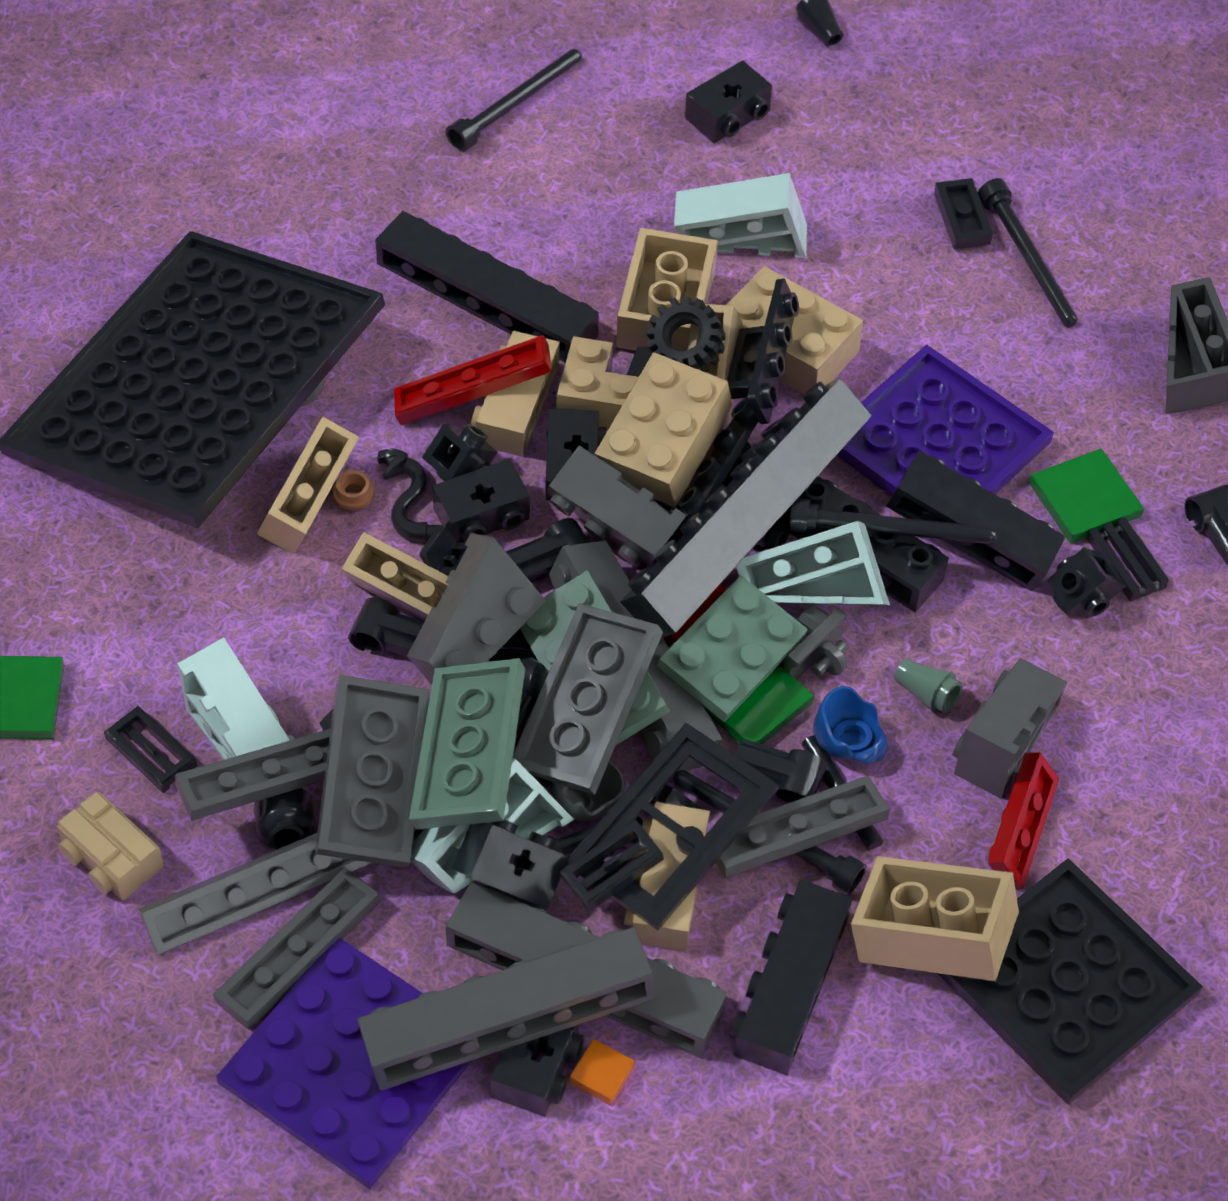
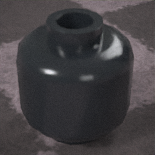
(284, 818)

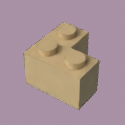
(589, 381)

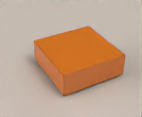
(602, 1072)

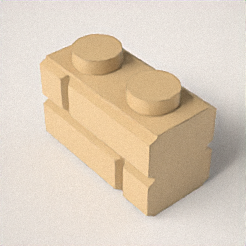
(109, 846)

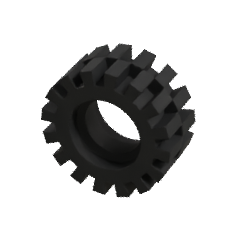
(682, 314)

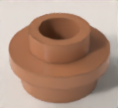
(352, 481)

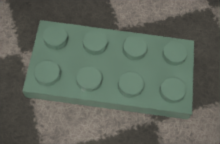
(549, 625)
(468, 744)

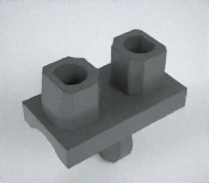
(818, 645)

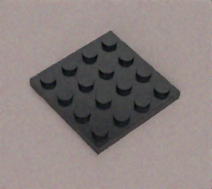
(1077, 983)

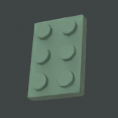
(732, 648)

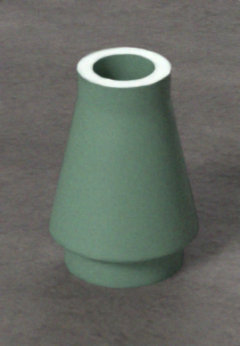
(930, 685)

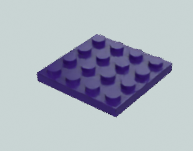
(945, 415)
(315, 1075)

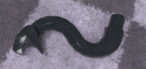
(399, 463)

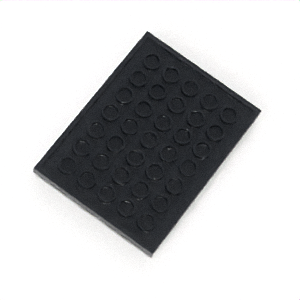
(192, 377)

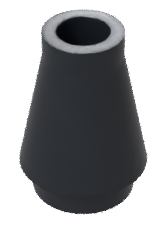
(820, 20)

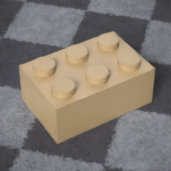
(663, 269)
(822, 333)
(666, 427)
(935, 918)

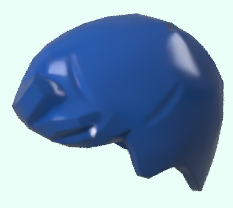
(849, 727)

